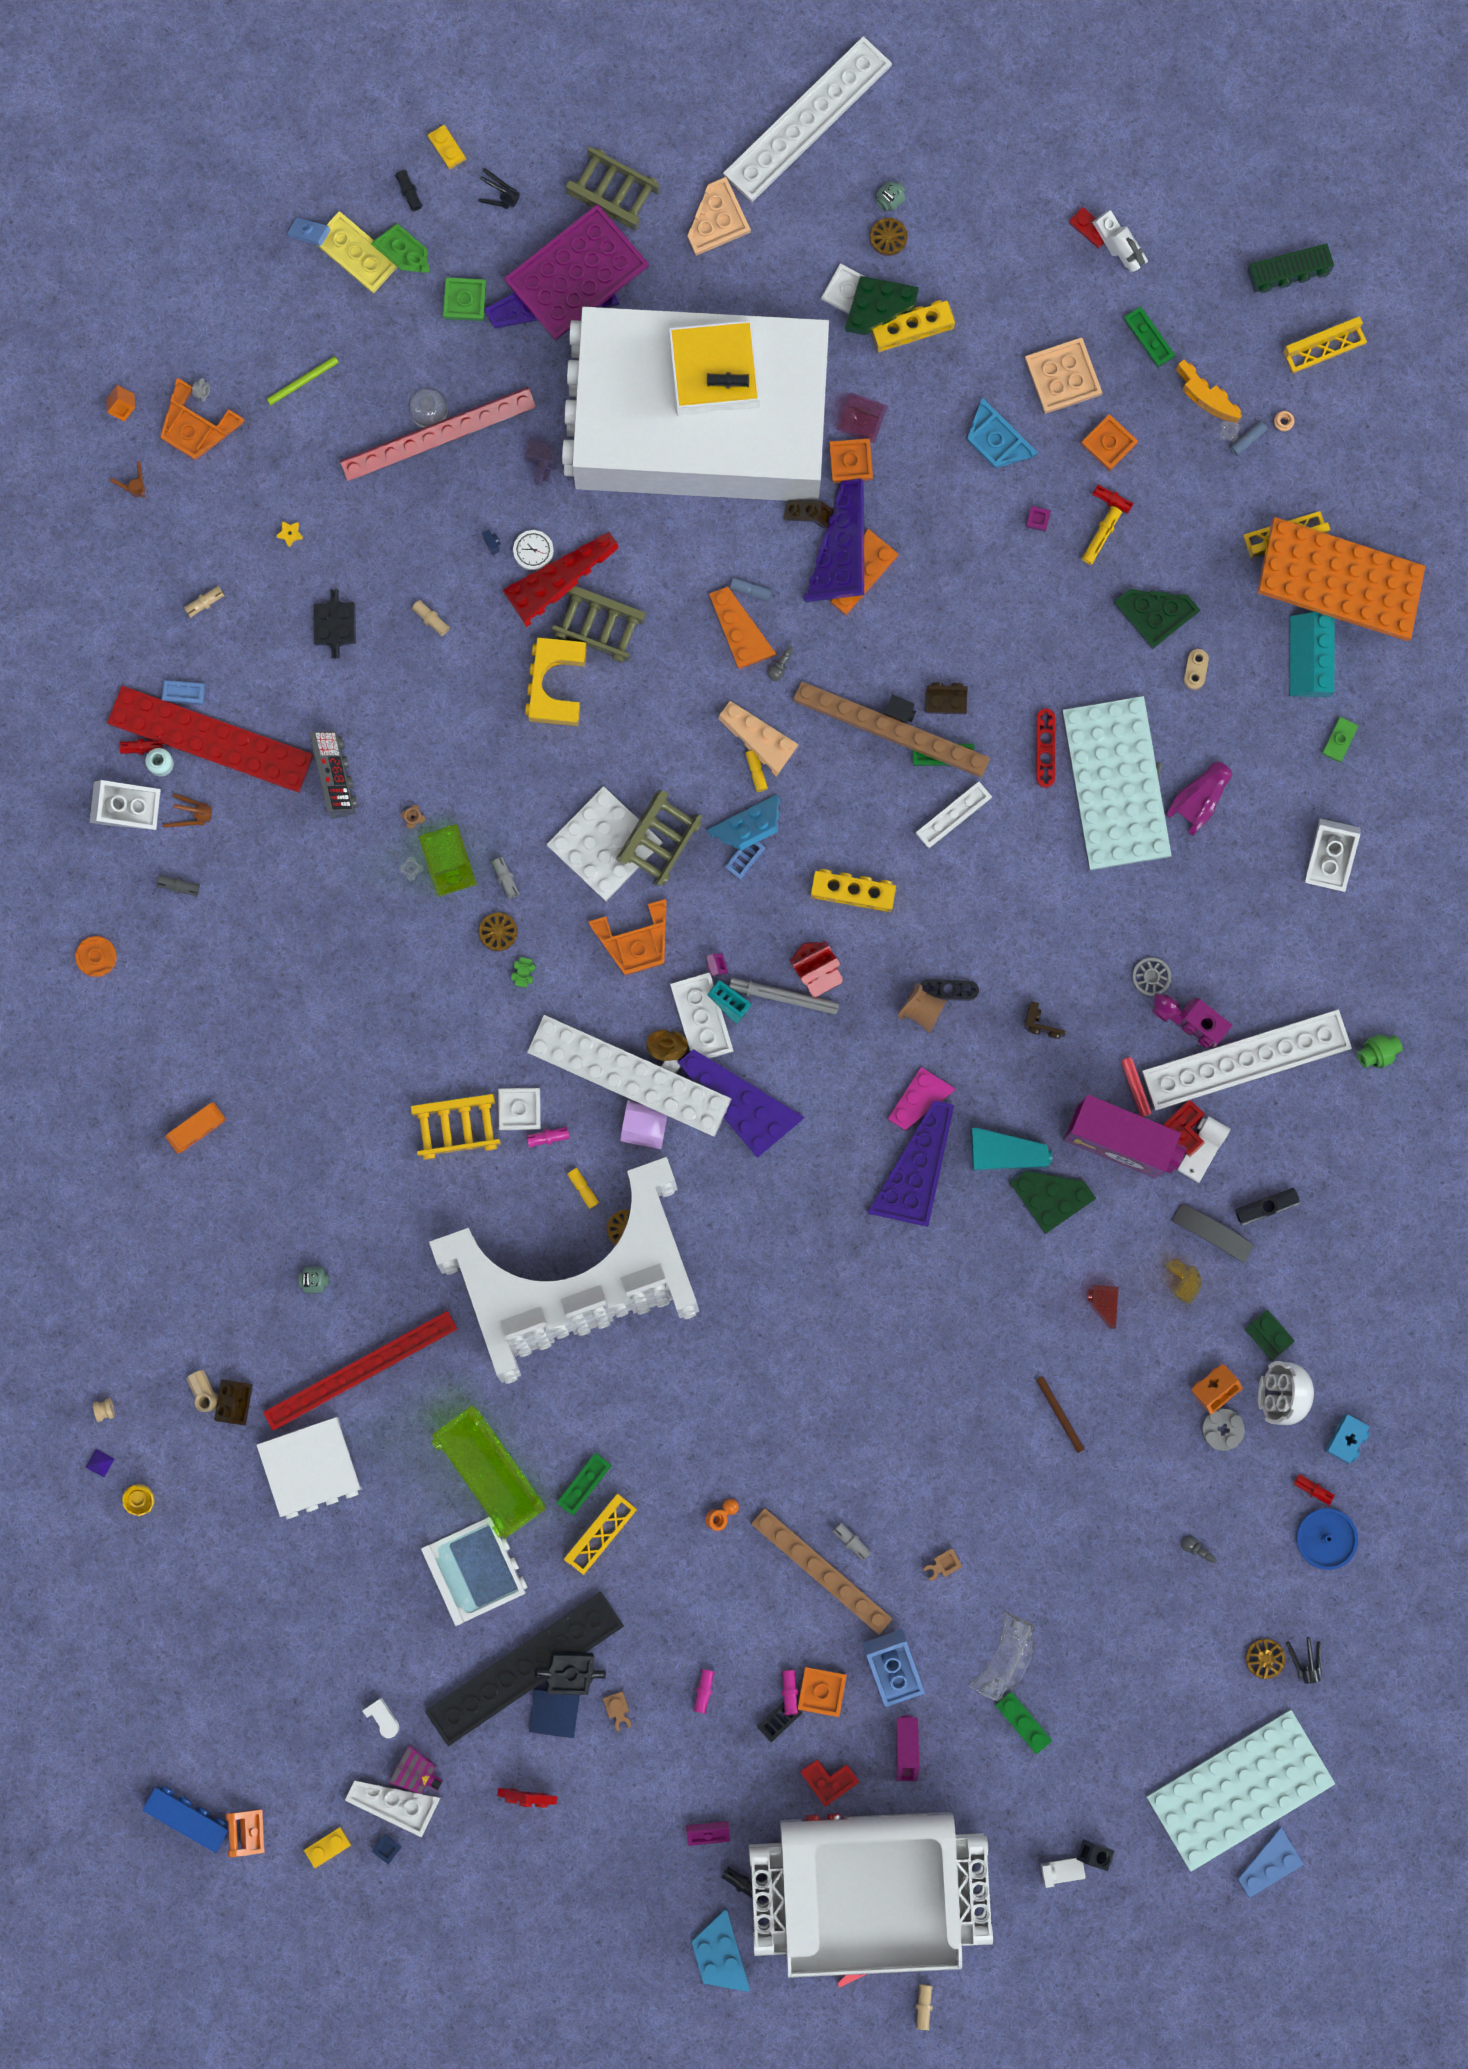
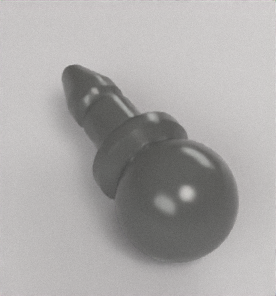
(776, 671)
(1190, 1544)

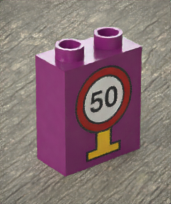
(1125, 1138)

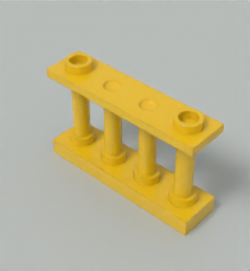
(464, 1107)

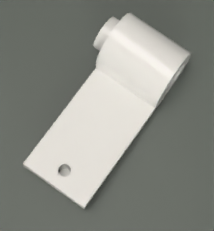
(1213, 1135)

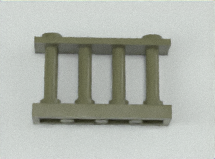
(612, 208)
(614, 610)
(650, 820)

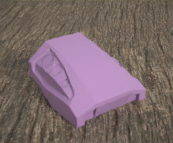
(643, 1126)

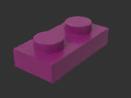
(708, 1833)

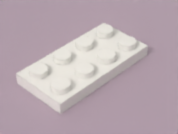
(701, 1017)

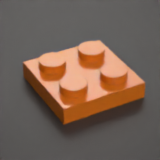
(1109, 442)
(851, 460)
(821, 1692)

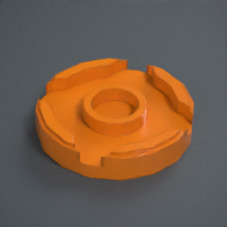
(102, 957)

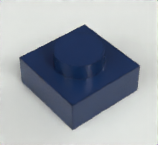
(492, 541)
(386, 1849)

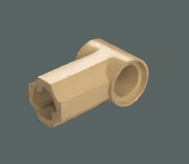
(202, 1391)

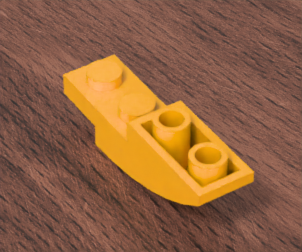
(1213, 401)

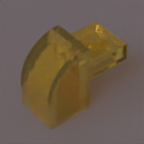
(1189, 1282)

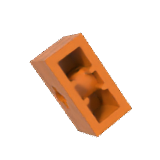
(1216, 1388)

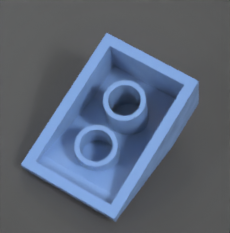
(893, 1668)

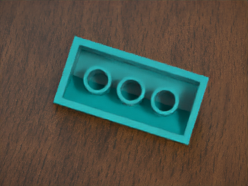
(1312, 655)

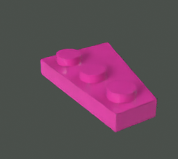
(918, 1098)

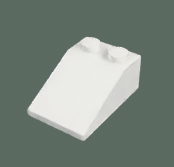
(124, 805)
(1332, 855)

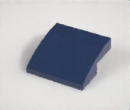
(554, 1714)

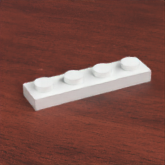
(953, 815)

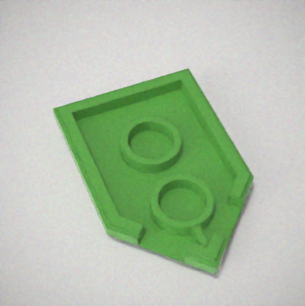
(402, 250)

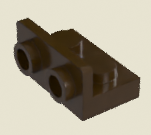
(946, 699)
(233, 1402)

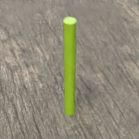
(302, 380)

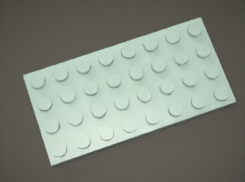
(1117, 783)
(1240, 1790)

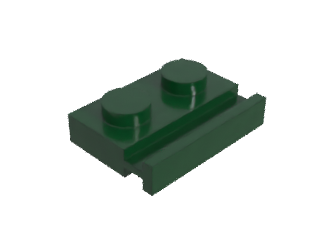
(1269, 1335)

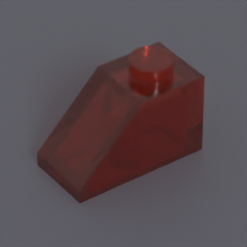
(1104, 1303)

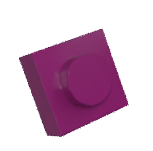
(1038, 518)
(716, 964)

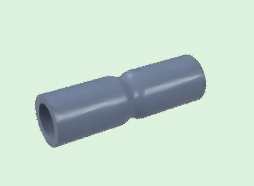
(1246, 440)
(753, 590)

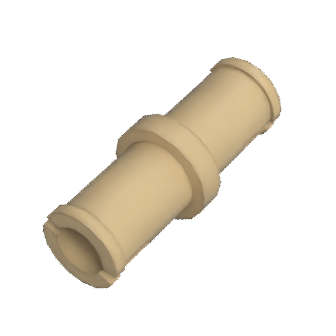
(204, 601)
(430, 618)
(924, 2007)

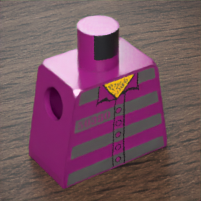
(415, 1772)

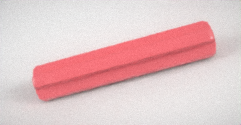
(1136, 1087)

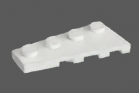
(398, 1807)

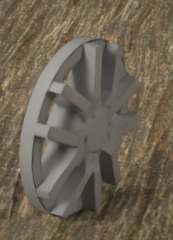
(1151, 976)

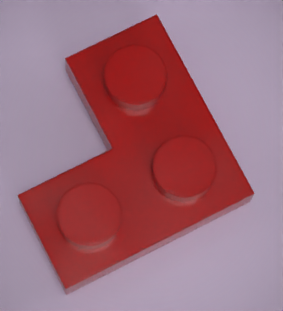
(1182, 1122)
(829, 1787)
(525, 1798)

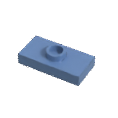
(308, 231)
(183, 692)

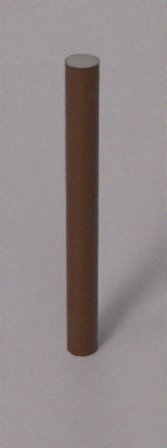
(1060, 1414)

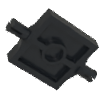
(335, 624)
(570, 1673)

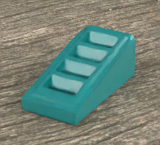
(725, 1006)

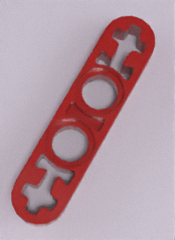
(1042, 748)

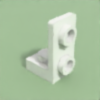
(1061, 1871)

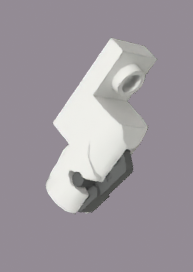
(1120, 241)

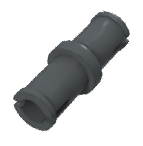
(178, 885)

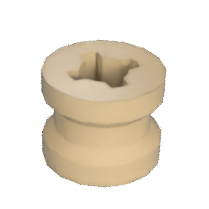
(103, 1410)

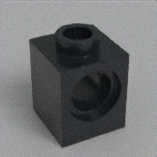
(900, 709)
(1095, 1855)

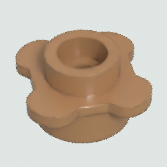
(414, 810)

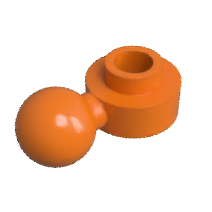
(729, 1507)

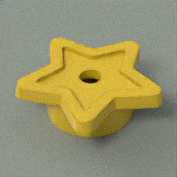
(290, 528)

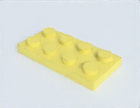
(355, 254)

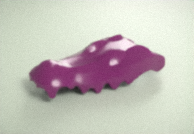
(1200, 797)

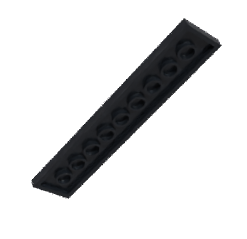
(514, 1673)

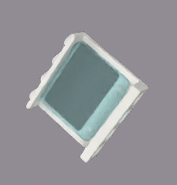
(474, 1571)

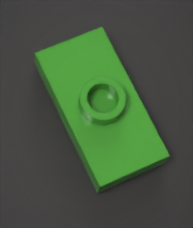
(1340, 739)

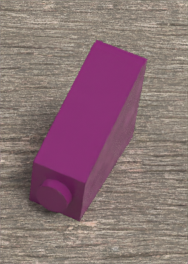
(907, 1748)

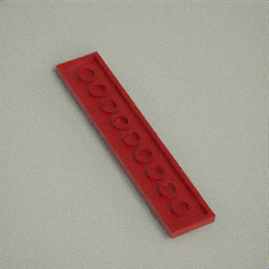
(210, 739)

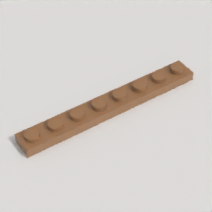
(821, 1571)

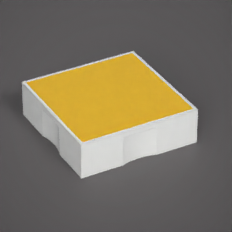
(714, 351)

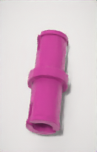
(547, 1137)
(703, 1691)
(789, 1692)

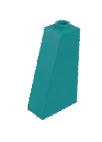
(1006, 1152)

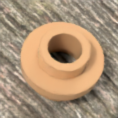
(1284, 415)

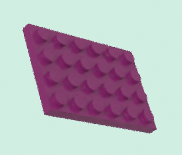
(576, 271)

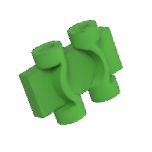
(522, 977)

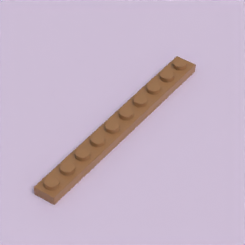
(891, 729)

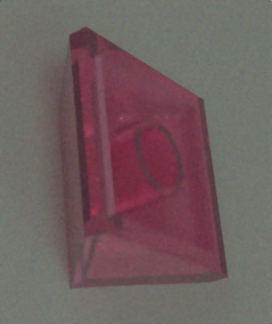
(862, 417)

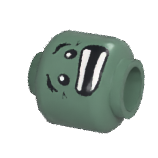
(890, 196)
(313, 1279)

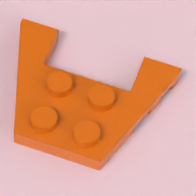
(190, 431)
(637, 948)

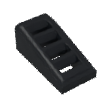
(771, 1737)

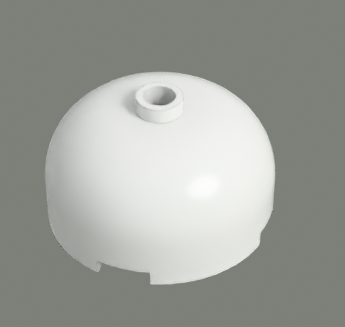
(1295, 1396)

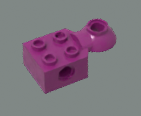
(1191, 1018)

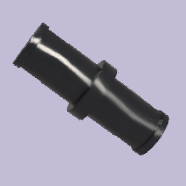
(408, 190)
(728, 380)
(741, 1883)

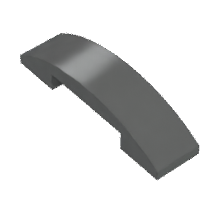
(1213, 1232)

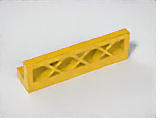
(1321, 338)
(1259, 549)
(590, 1533)

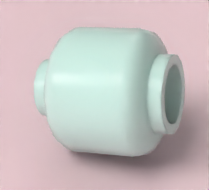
(154, 757)

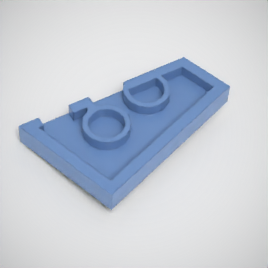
(1270, 1865)

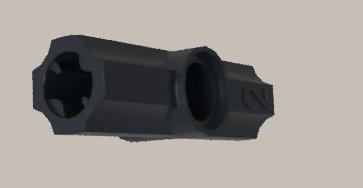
(1279, 1201)

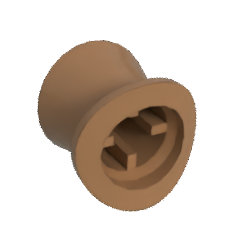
(922, 1008)

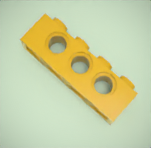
(944, 321)
(862, 899)

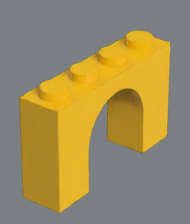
(547, 655)

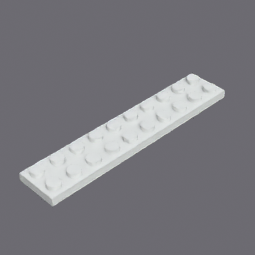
(807, 119)
(1246, 1060)
(629, 1075)

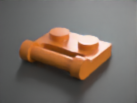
(251, 1833)

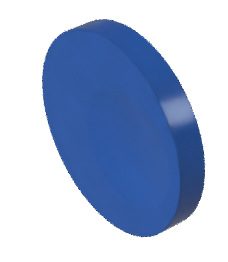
(1327, 1539)

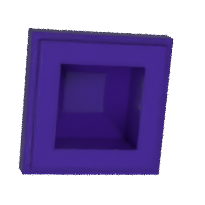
(100, 1463)

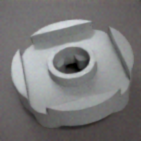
(1213, 1436)

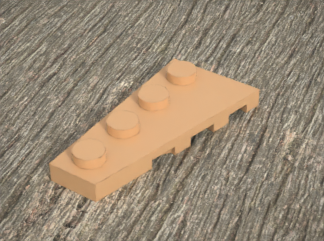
(764, 740)

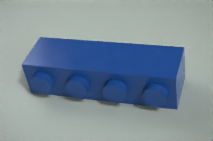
(187, 1819)

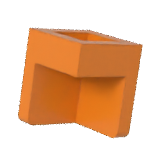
(120, 403)

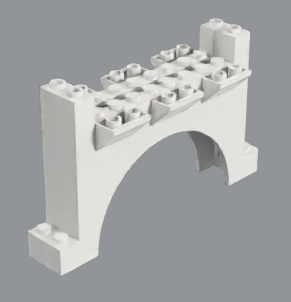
(529, 1314)

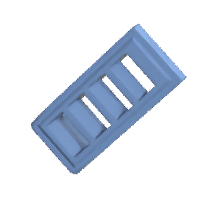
(737, 872)

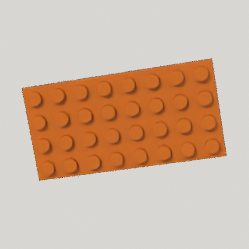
(1341, 579)

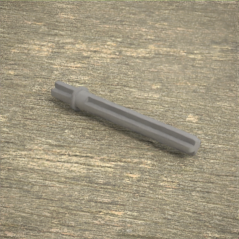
(784, 996)

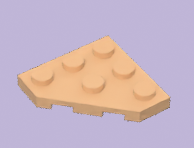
(717, 218)

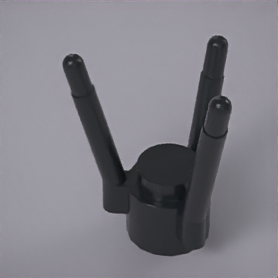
(509, 195)
(1312, 1671)

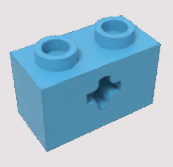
(1347, 1427)

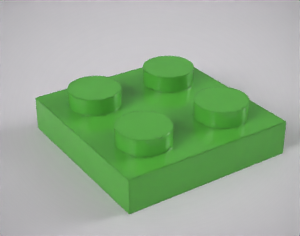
(464, 299)

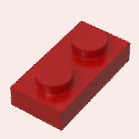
(1083, 223)

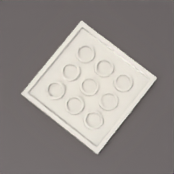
(595, 839)

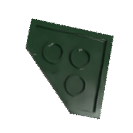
(878, 303)
(1156, 613)
(1051, 1197)

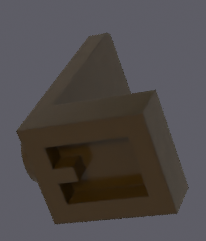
(808, 511)
(1034, 1015)

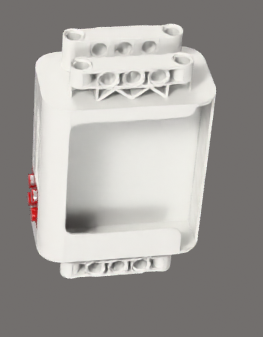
(870, 1894)

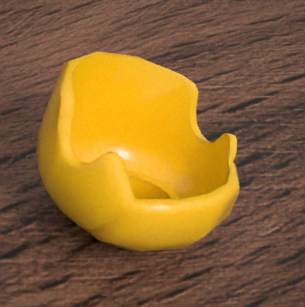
(138, 1499)

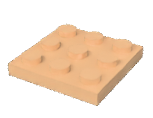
(1063, 375)

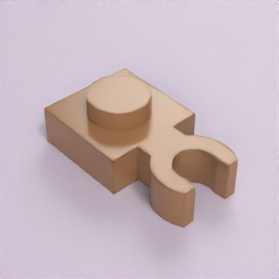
(945, 1563)
(616, 1707)

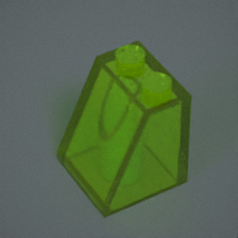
(447, 860)

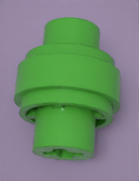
(1379, 1051)

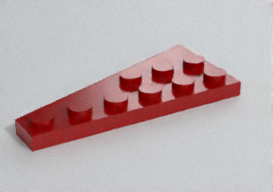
(555, 579)

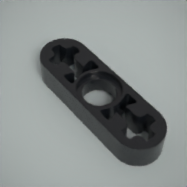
(933, 983)

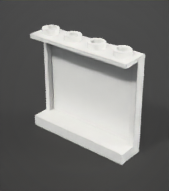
(309, 1468)

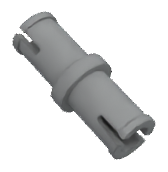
(505, 878)
(851, 1541)

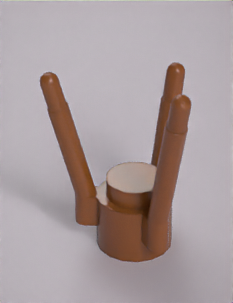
(135, 486)
(202, 812)

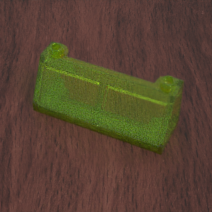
(489, 1471)

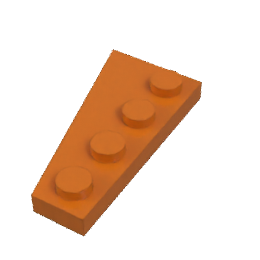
(877, 559)
(741, 633)

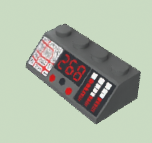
(333, 773)

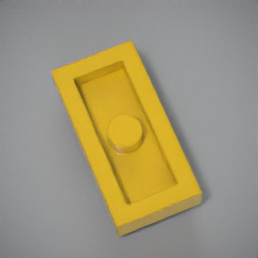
(446, 147)
(327, 1847)

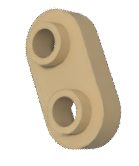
(1196, 668)

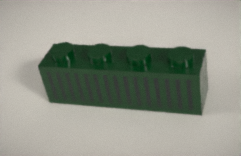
(1290, 268)

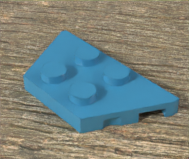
(997, 438)
(750, 825)
(719, 1955)

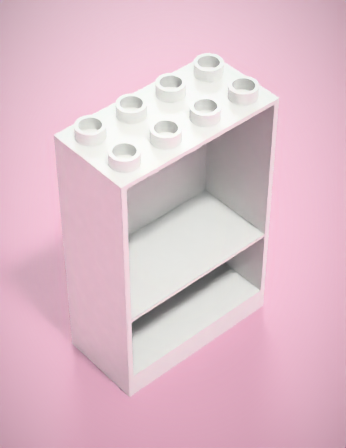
(630, 424)

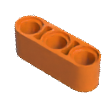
(195, 1127)

